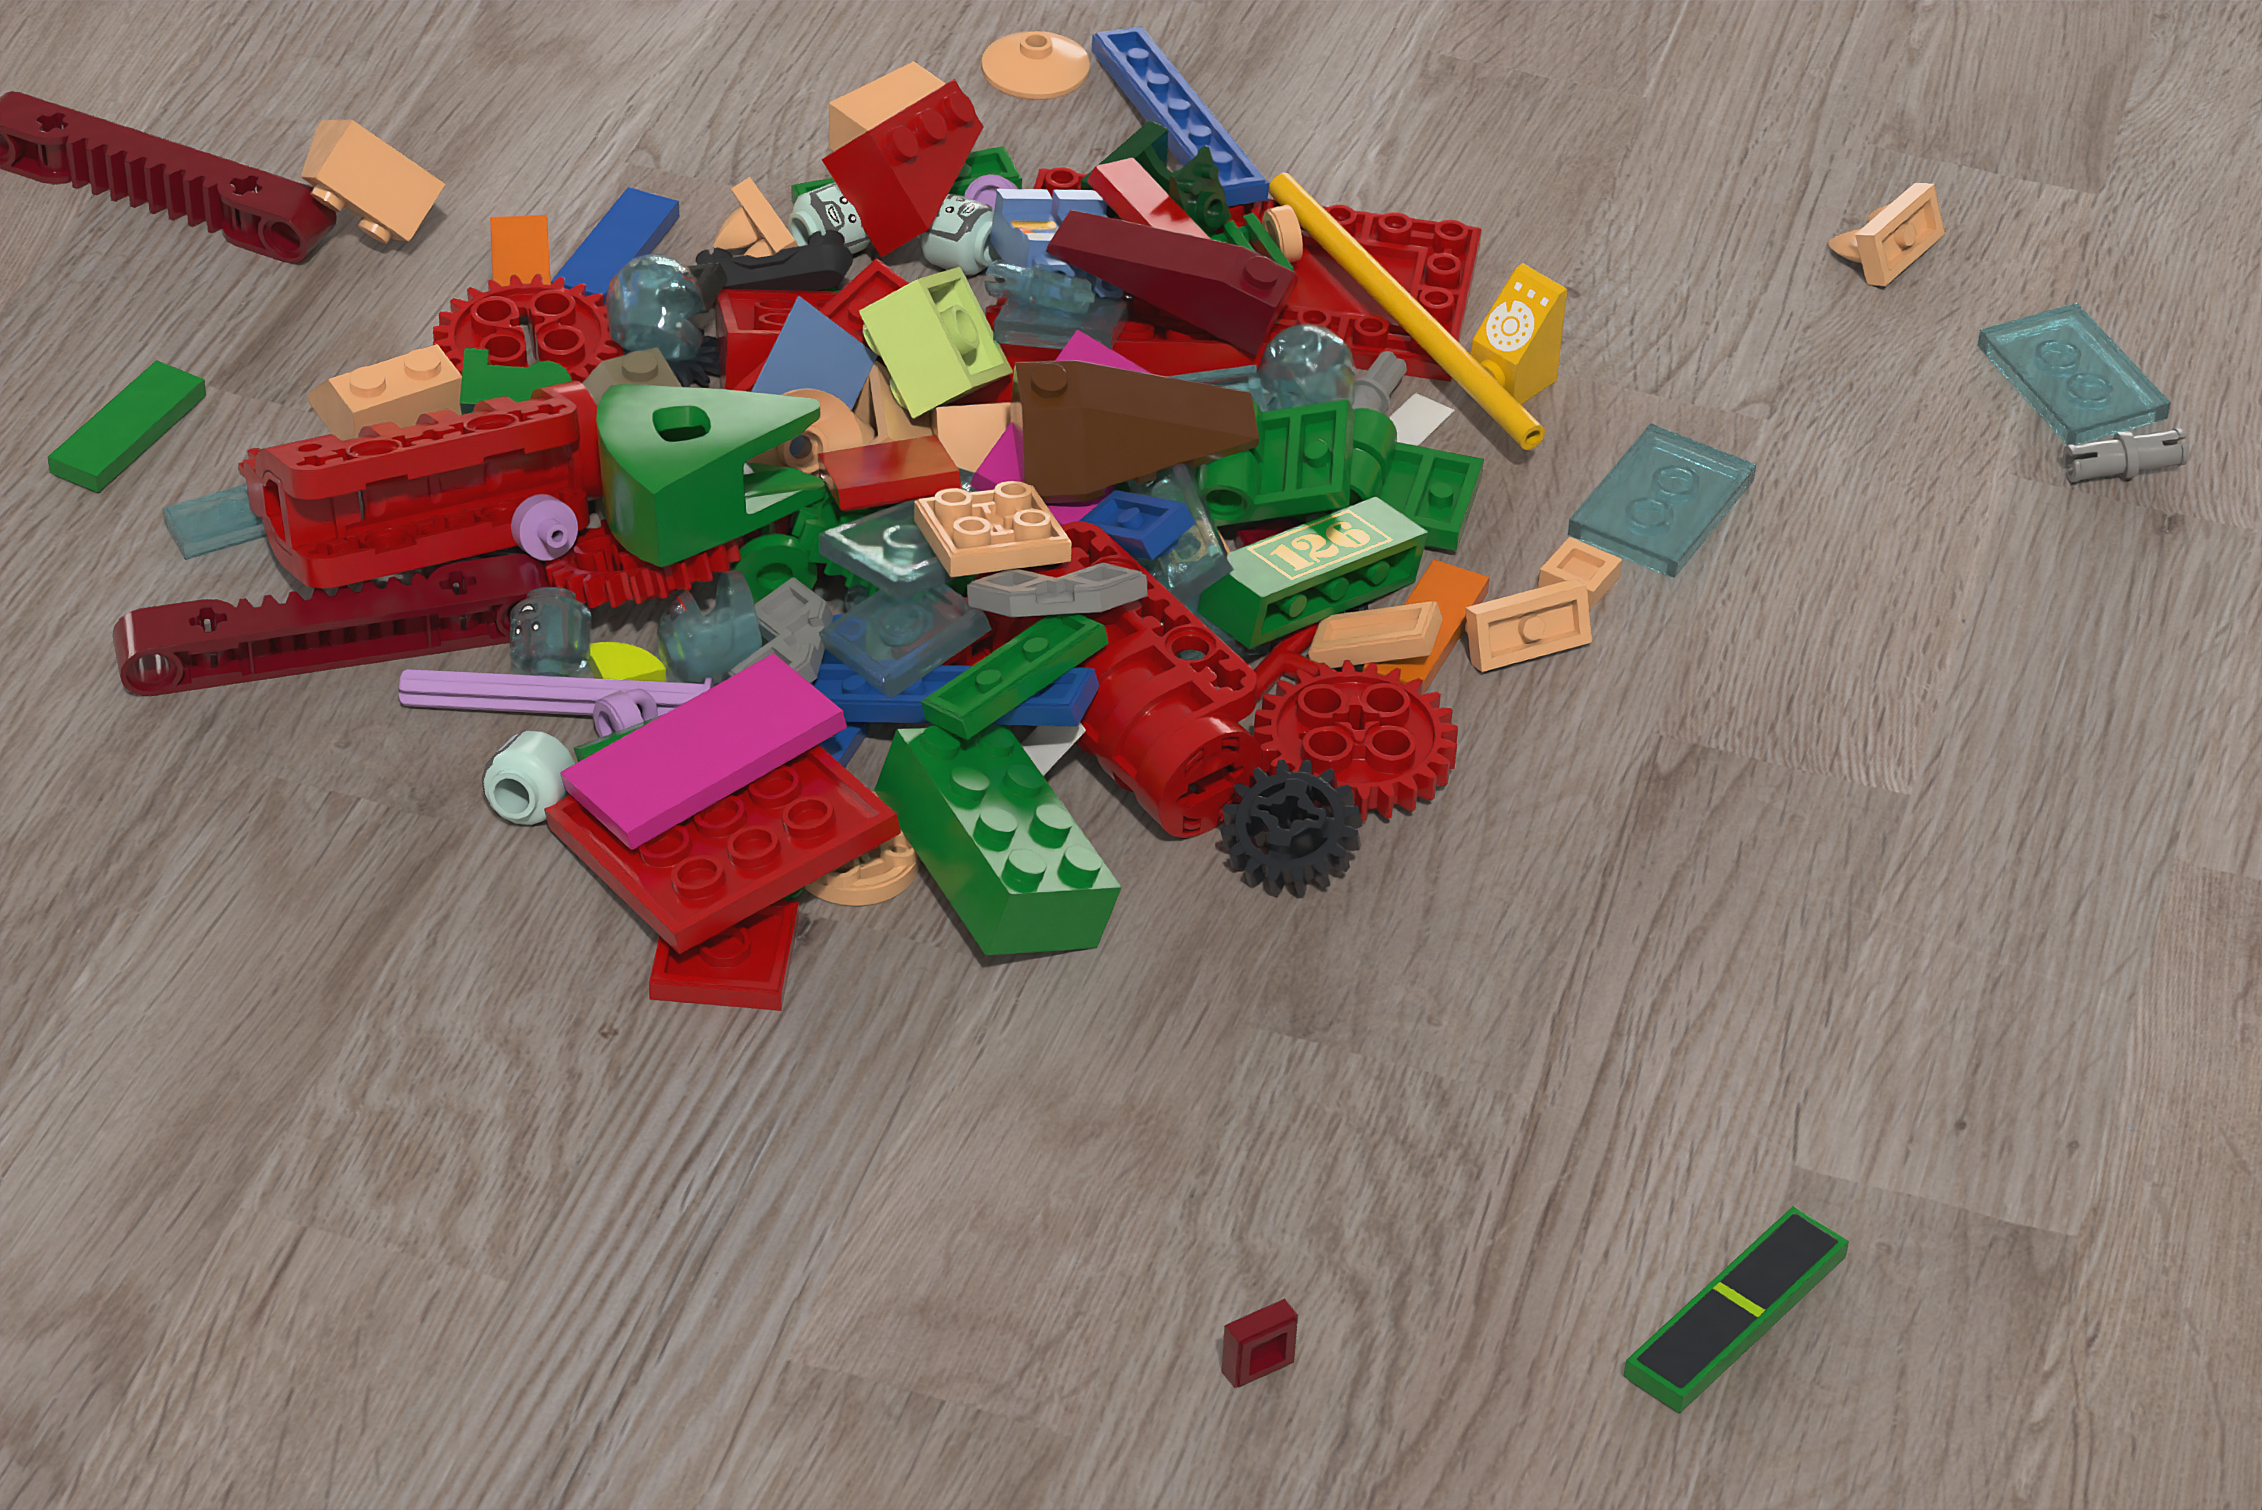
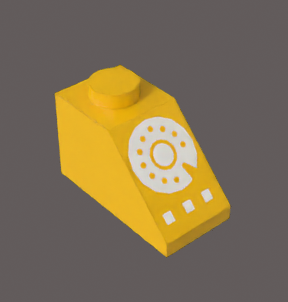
(1523, 334)

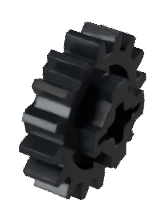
(1298, 834)

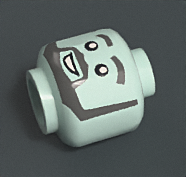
(825, 210)
(960, 236)
(526, 777)

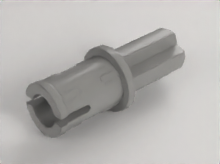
(1379, 382)

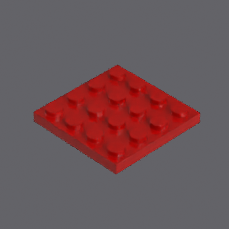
(736, 851)

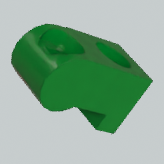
(488, 381)

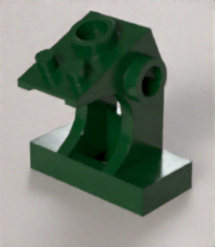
(1193, 187)

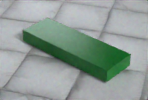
(126, 426)
(1013, 673)

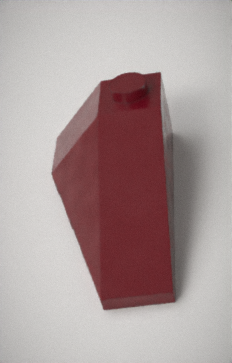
(1189, 276)

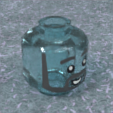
(550, 633)

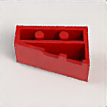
(906, 165)

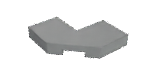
(1032, 594)
(792, 624)

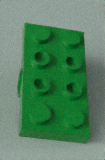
(1295, 469)
(1417, 481)

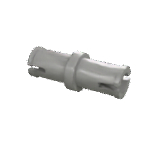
(2125, 455)

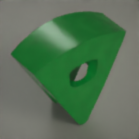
(681, 469)

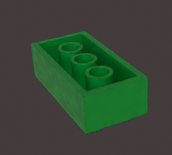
(997, 840)

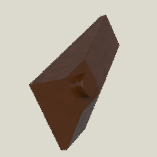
(1103, 425)

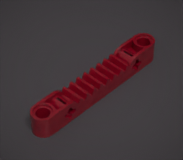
(275, 221)
(169, 651)

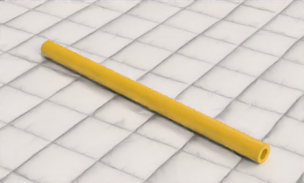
(1409, 313)

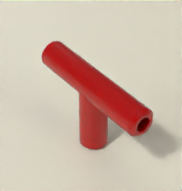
(1286, 659)

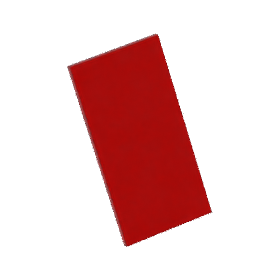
(1424, 256)

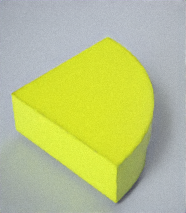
(625, 662)

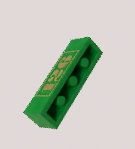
(1314, 572)

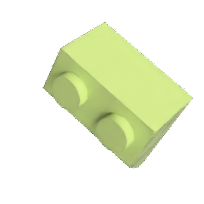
(934, 341)

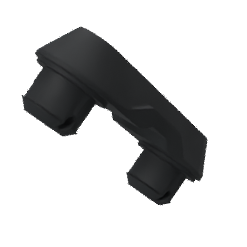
(800, 268)

